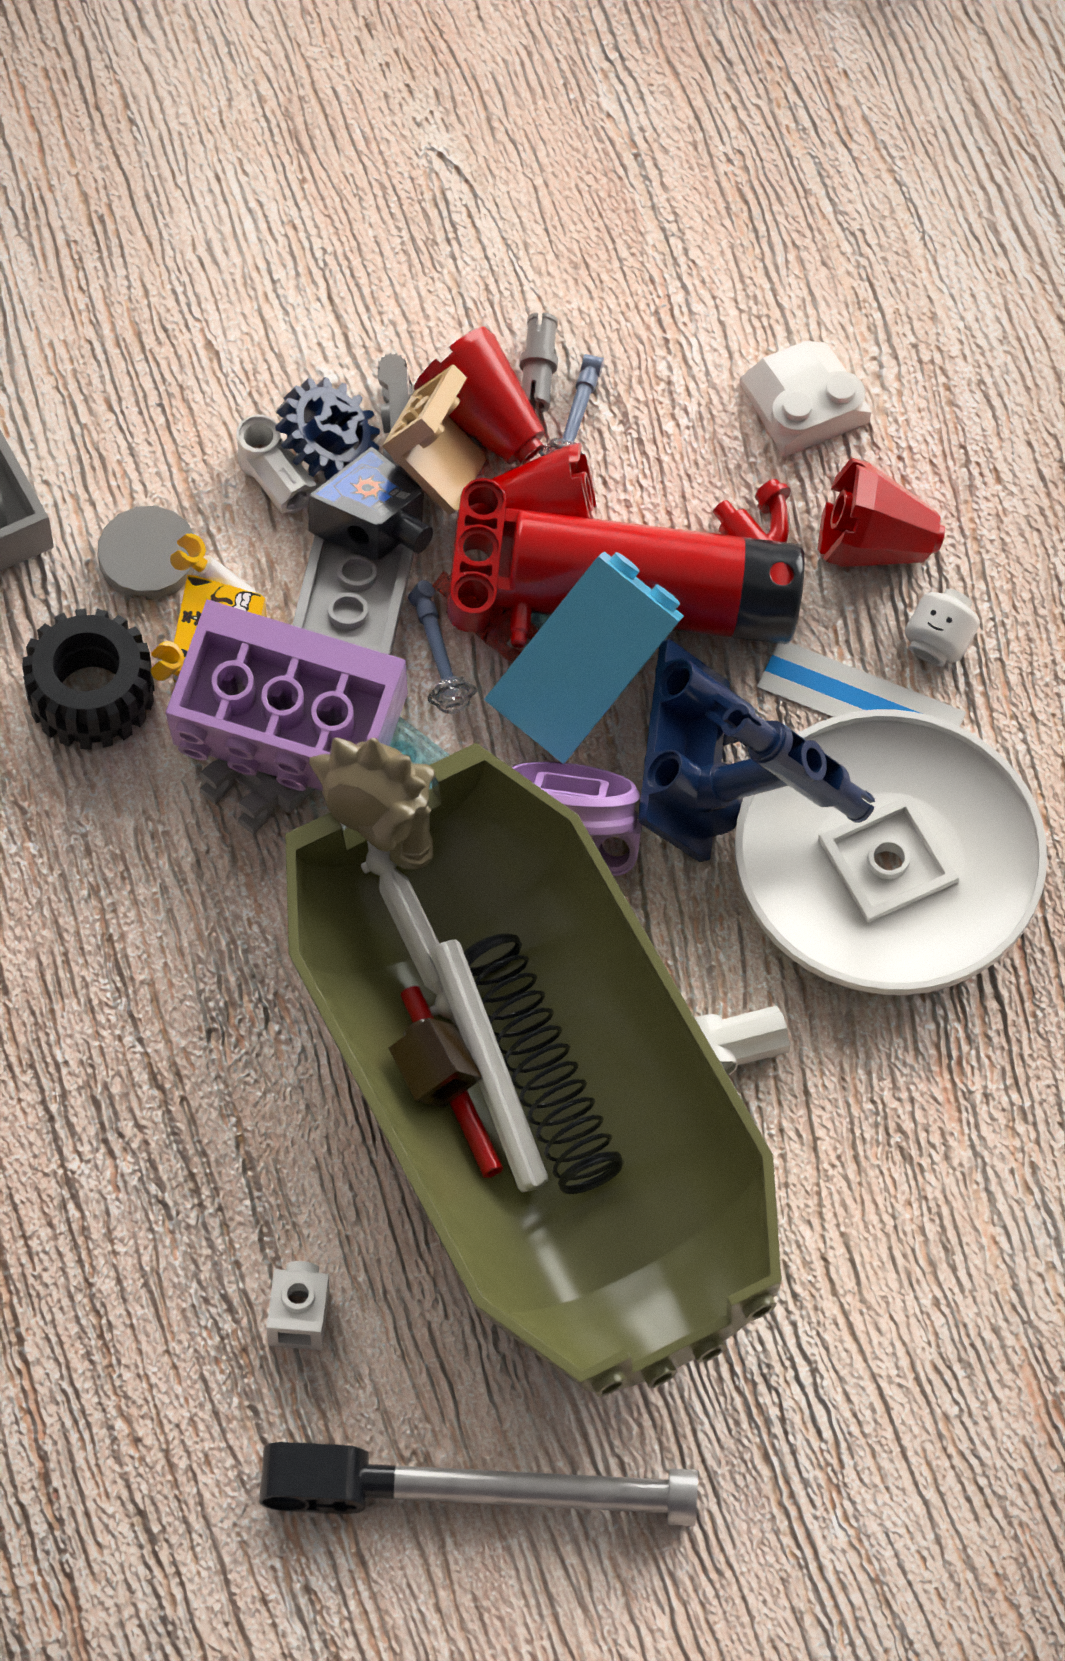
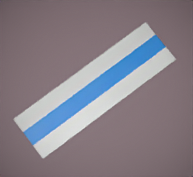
(842, 689)

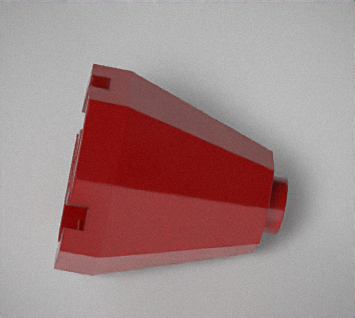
(876, 521)

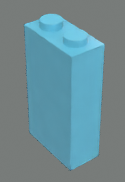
(585, 655)

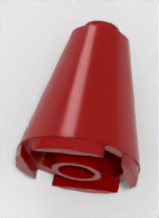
(491, 399)
(549, 484)

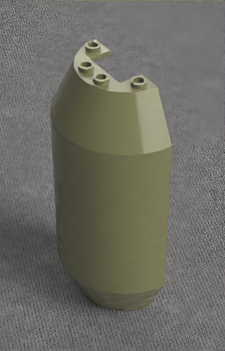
(592, 1281)

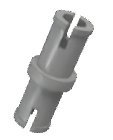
(539, 360)

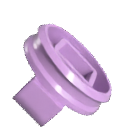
(599, 798)

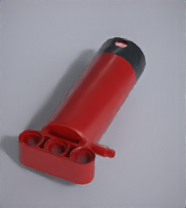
(536, 558)

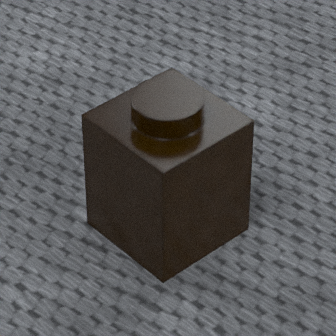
(435, 1062)

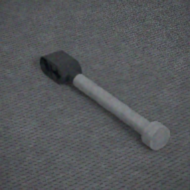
(340, 1480)

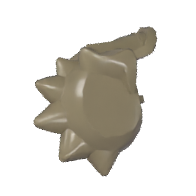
(380, 797)

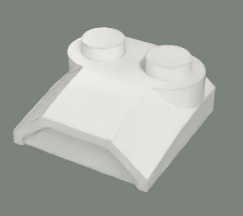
(805, 396)

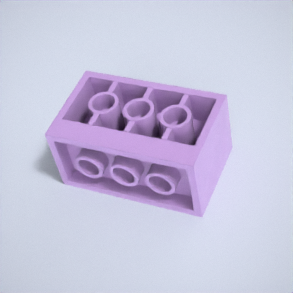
(279, 695)

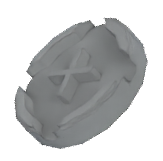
(138, 549)

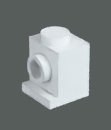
(298, 1324)

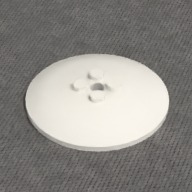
(951, 815)

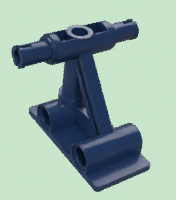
(686, 786)

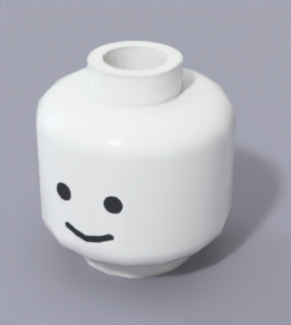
(942, 627)

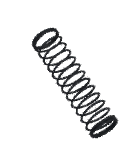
(615, 1158)

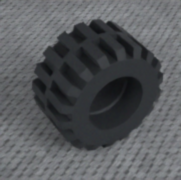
(81, 644)

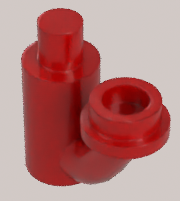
(770, 499)

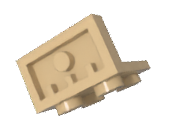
(432, 444)

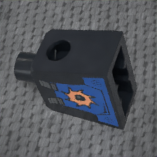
(370, 508)

